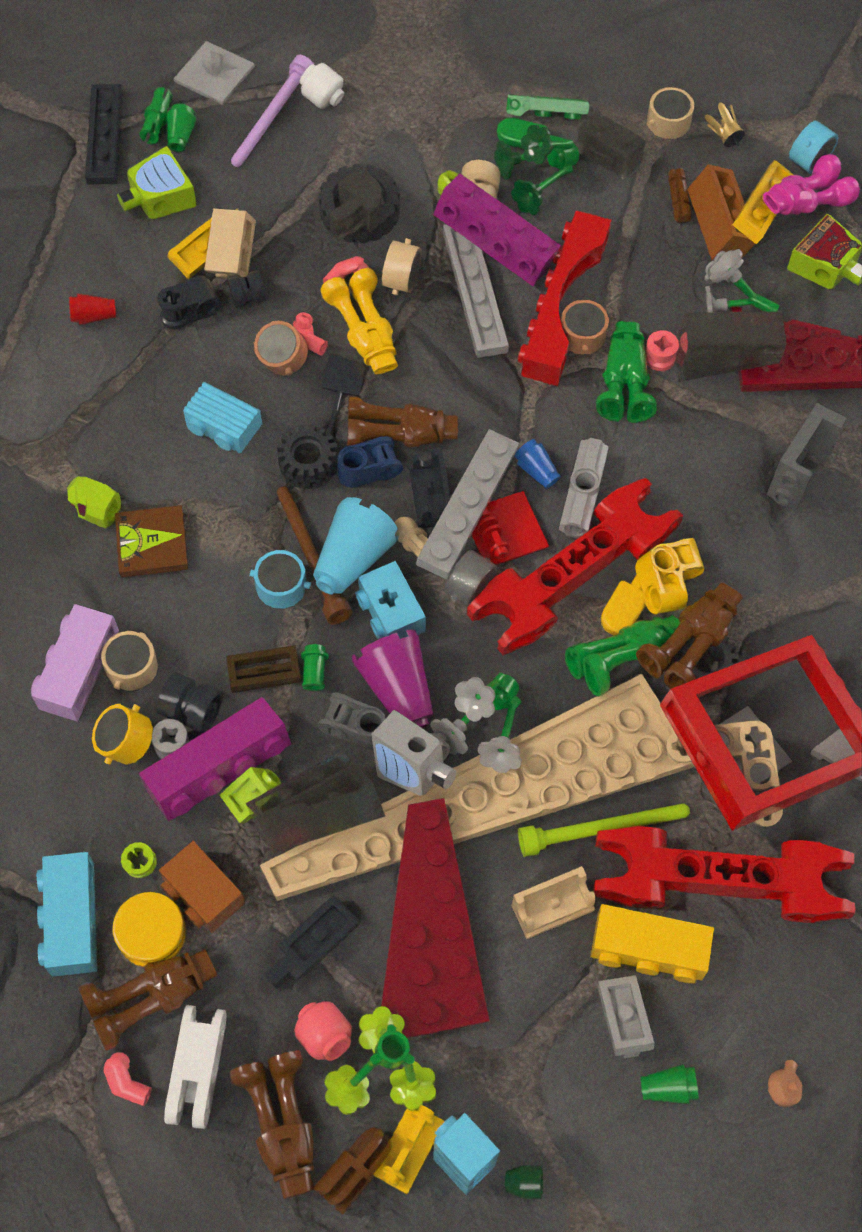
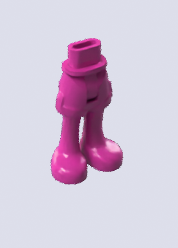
(798, 194)

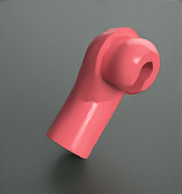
(346, 267)
(120, 1081)

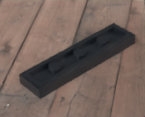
(103, 134)

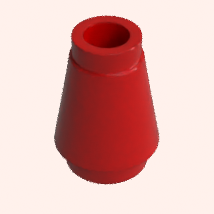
(90, 309)

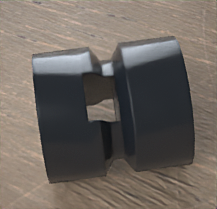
(186, 701)

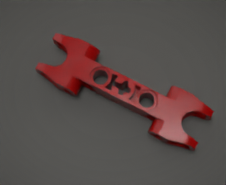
(529, 601)
(792, 878)

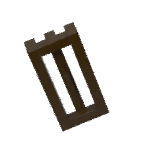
(263, 681)

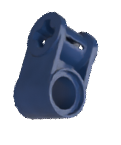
(370, 461)

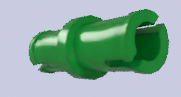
(156, 115)

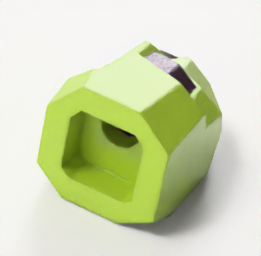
(94, 501)

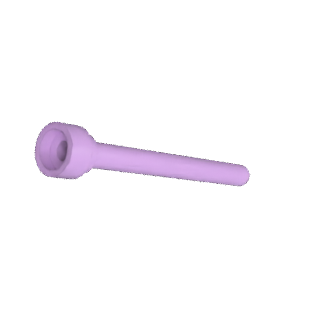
(296, 71)

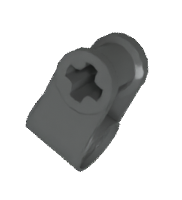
(348, 718)

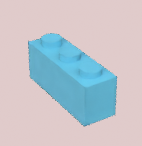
(67, 914)
(464, 1152)

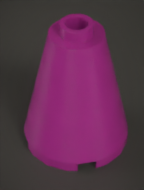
(397, 676)

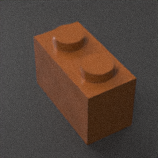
(201, 887)

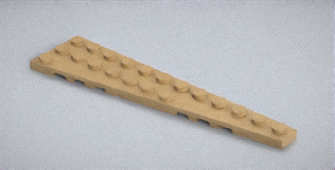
(565, 762)

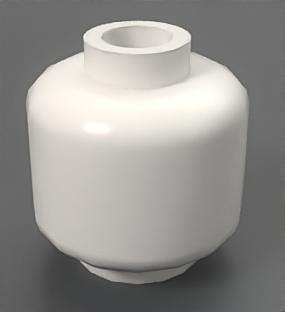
(322, 85)

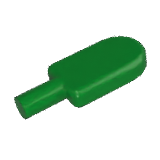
(513, 129)

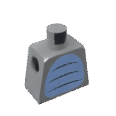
(409, 756)

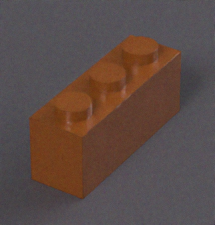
(717, 205)

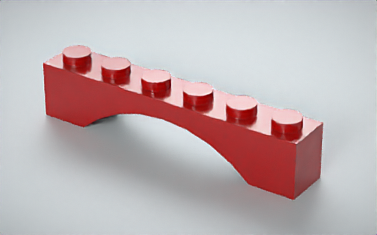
(548, 345)

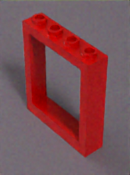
(715, 761)

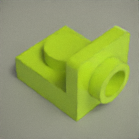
(246, 788)

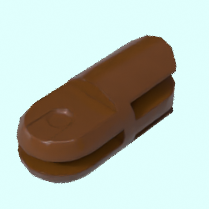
(354, 1169)

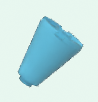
(353, 544)

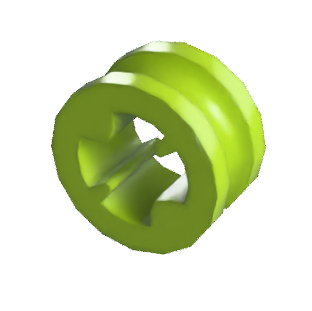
(132, 850)

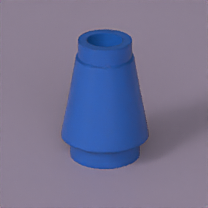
(537, 463)

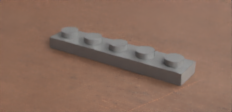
(476, 295)
(467, 504)

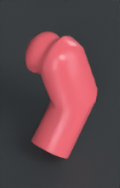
(304, 326)

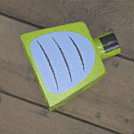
(158, 186)

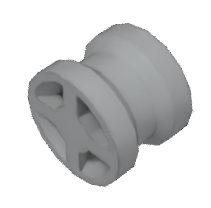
(162, 732)

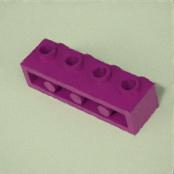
(496, 229)
(215, 759)

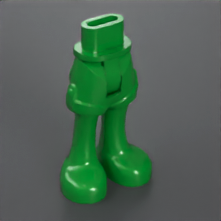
(599, 657)

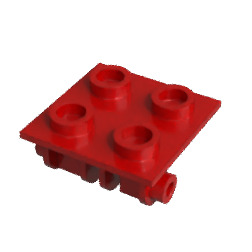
(508, 530)

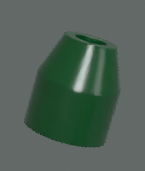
(525, 1181)

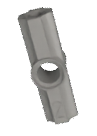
(580, 502)

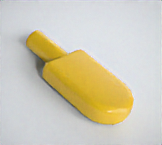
(623, 606)

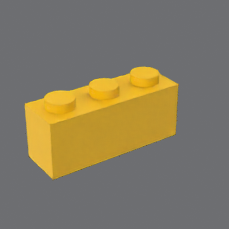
(652, 943)

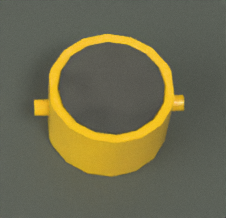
(122, 734)

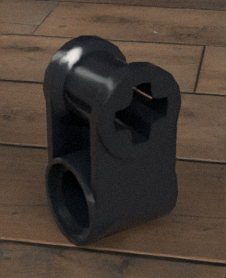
(190, 300)

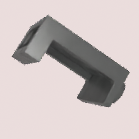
(815, 437)

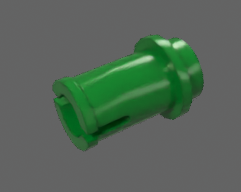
(314, 667)

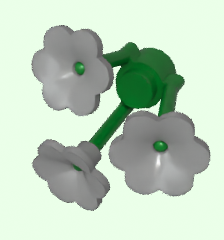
(479, 702)

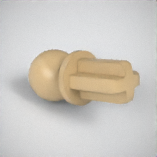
(410, 535)

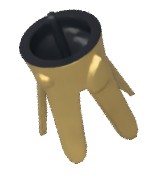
(731, 133)

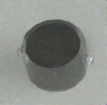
(469, 577)

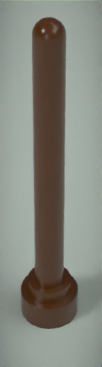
(335, 608)

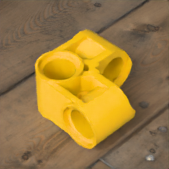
(664, 573)

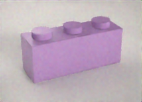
(73, 663)

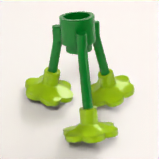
(391, 1048)

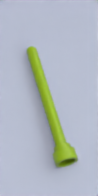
(534, 840)

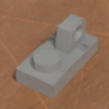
(625, 1016)

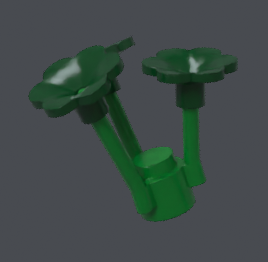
(536, 148)

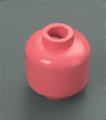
(323, 1030)

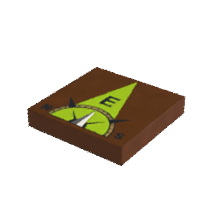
(151, 541)

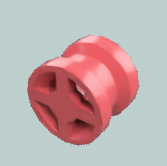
(657, 357)

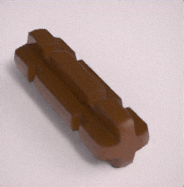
(679, 195)

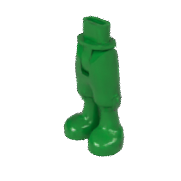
(626, 366)

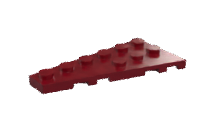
(431, 952)

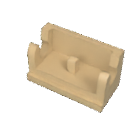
(230, 243)
(553, 903)

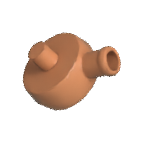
(785, 1085)

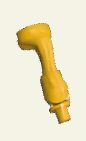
(372, 338)

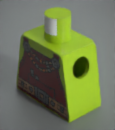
(827, 255)

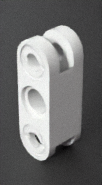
(195, 1067)

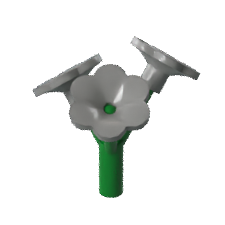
(725, 268)

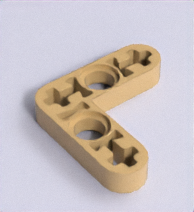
(738, 748)

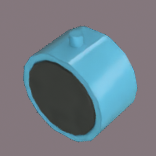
(811, 144)
(280, 579)

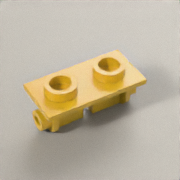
(409, 1148)

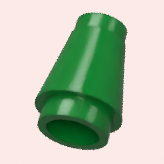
(180, 125)
(671, 1085)

